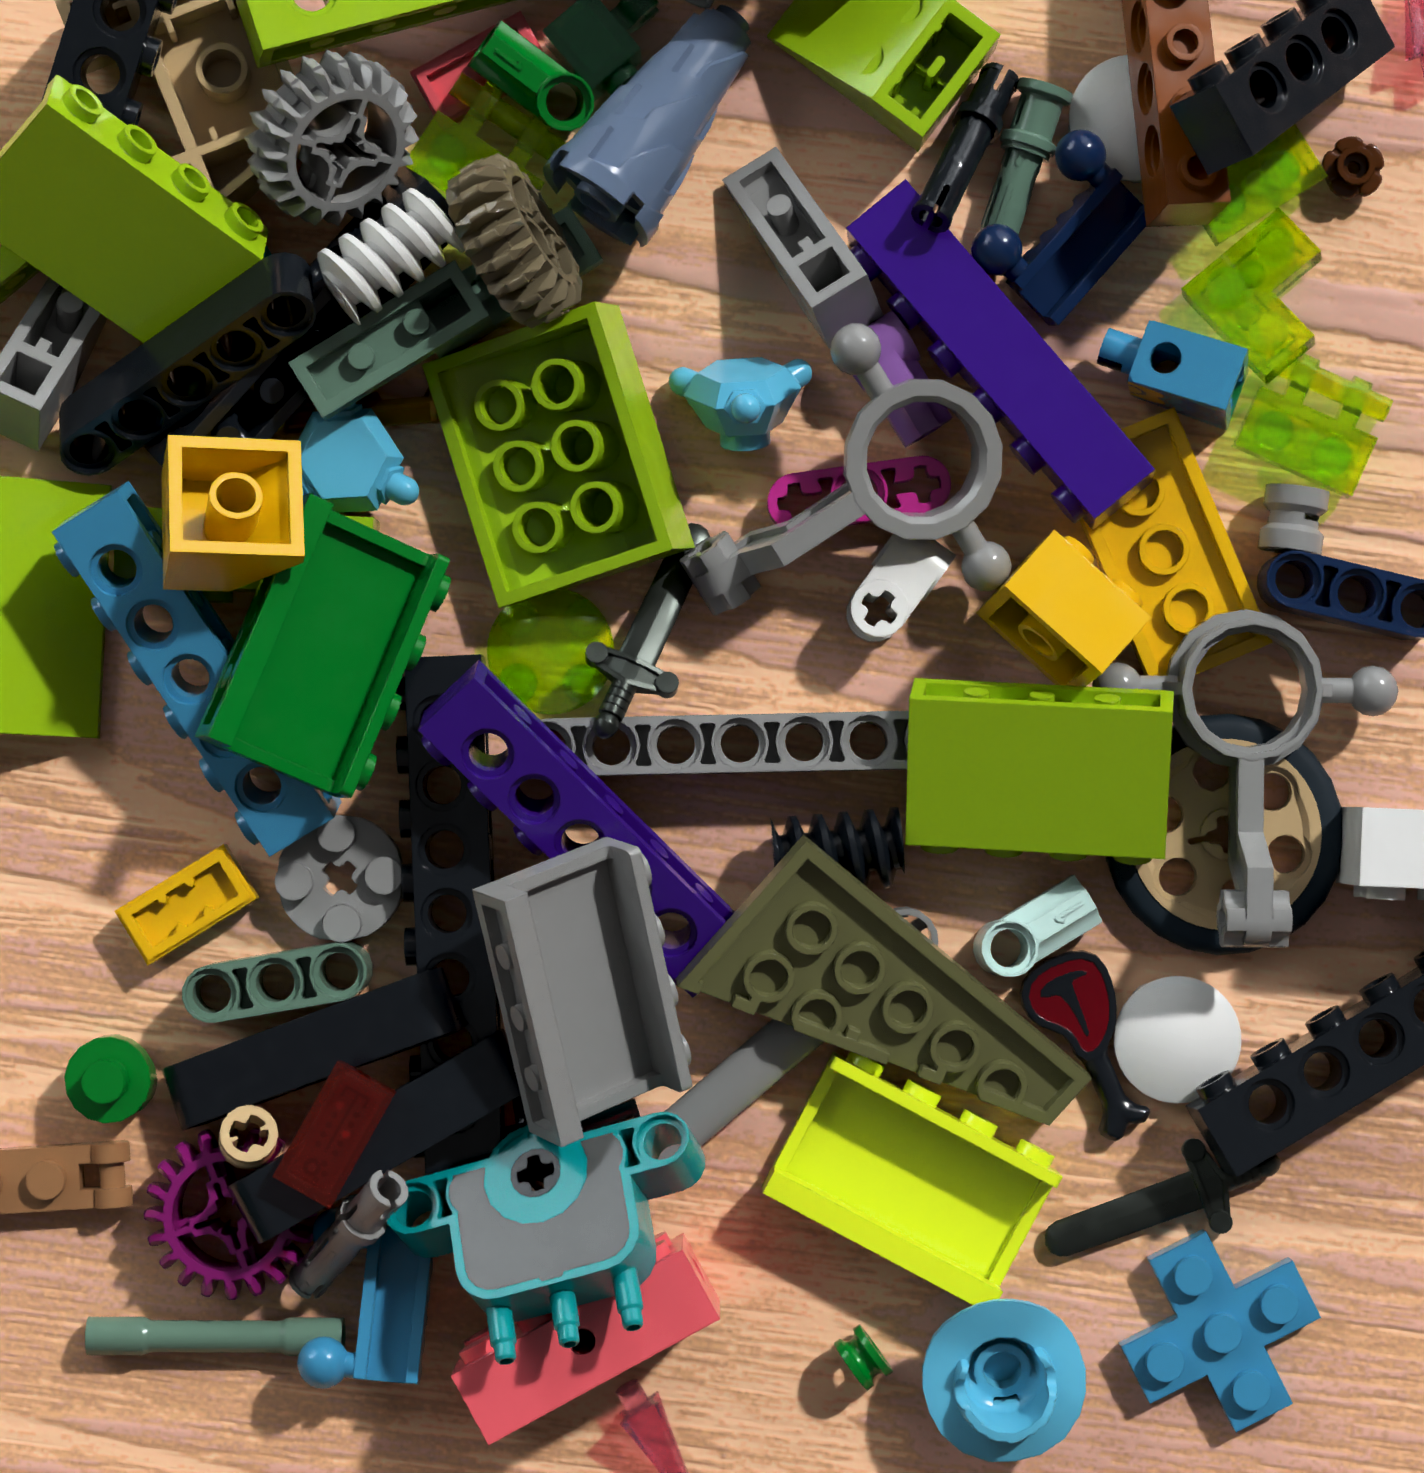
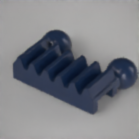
(1079, 246)

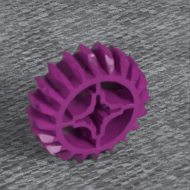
(237, 1239)

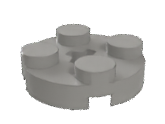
(342, 914)

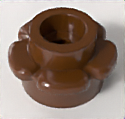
(1346, 184)

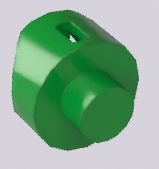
(110, 1078)

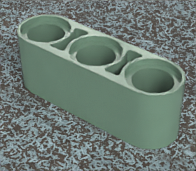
(247, 987)

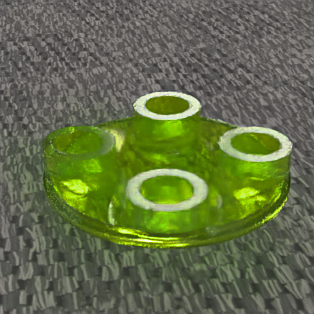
(541, 651)

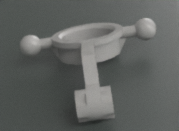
(727, 569)
(1253, 911)

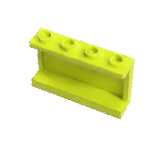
(911, 1178)

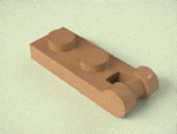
(53, 1177)

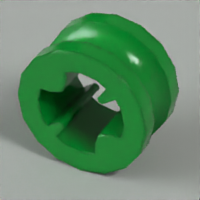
(863, 1357)

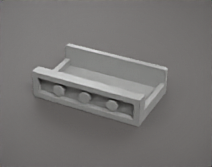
(583, 985)

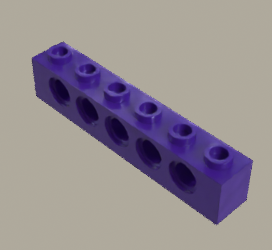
(483, 705)

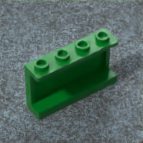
(326, 653)

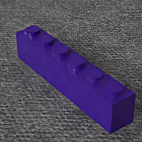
(1000, 358)

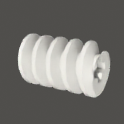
(387, 252)

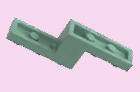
(431, 317)

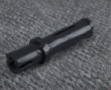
(975, 128)

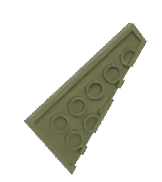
(863, 978)

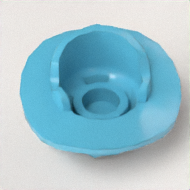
(1004, 1380)

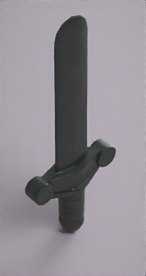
(633, 666)
(1200, 1188)

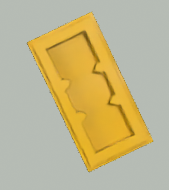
(186, 904)

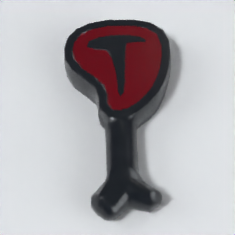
(1077, 1000)

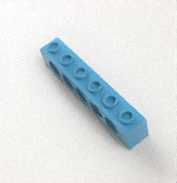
(198, 634)

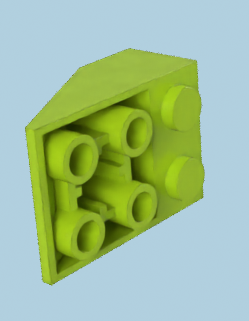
(890, 56)

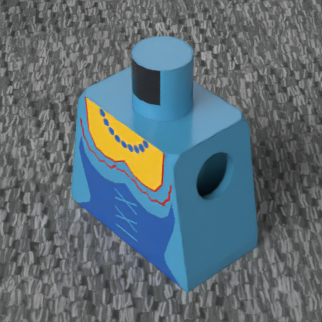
(1201, 386)

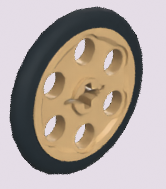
(1309, 816)

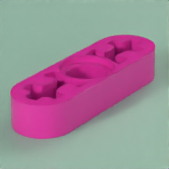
(903, 471)

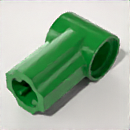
(528, 75)

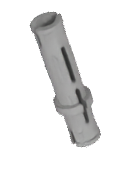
(357, 1223)

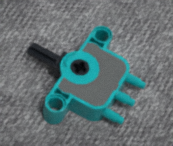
(552, 1222)

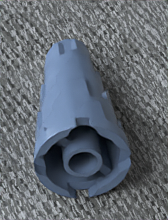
(646, 133)

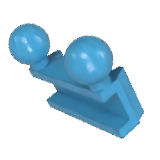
(389, 1320)

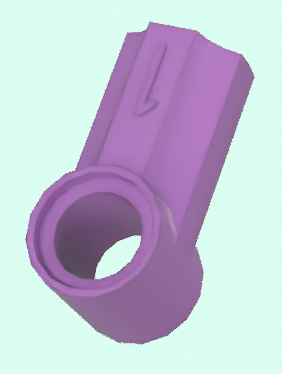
(900, 362)

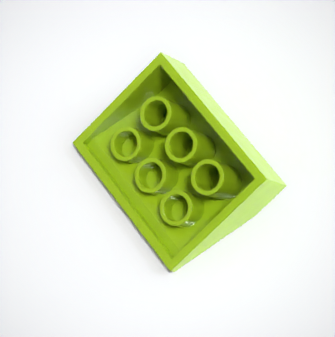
(558, 454)
(46, 616)

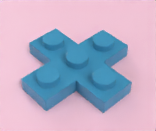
(1219, 1330)

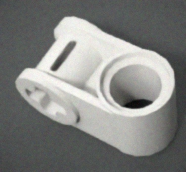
(903, 576)

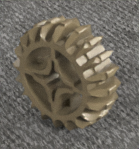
(513, 240)

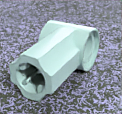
(1040, 925)

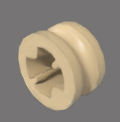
(240, 1119)

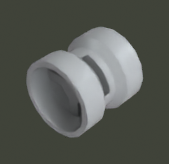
(1293, 518)

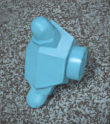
(742, 397)
(353, 462)

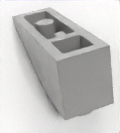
(803, 245)
(45, 362)

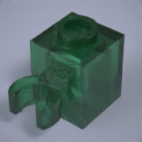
(598, 41)

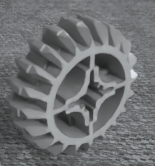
(325, 115)

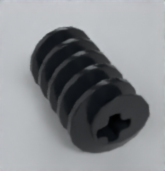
(856, 850)

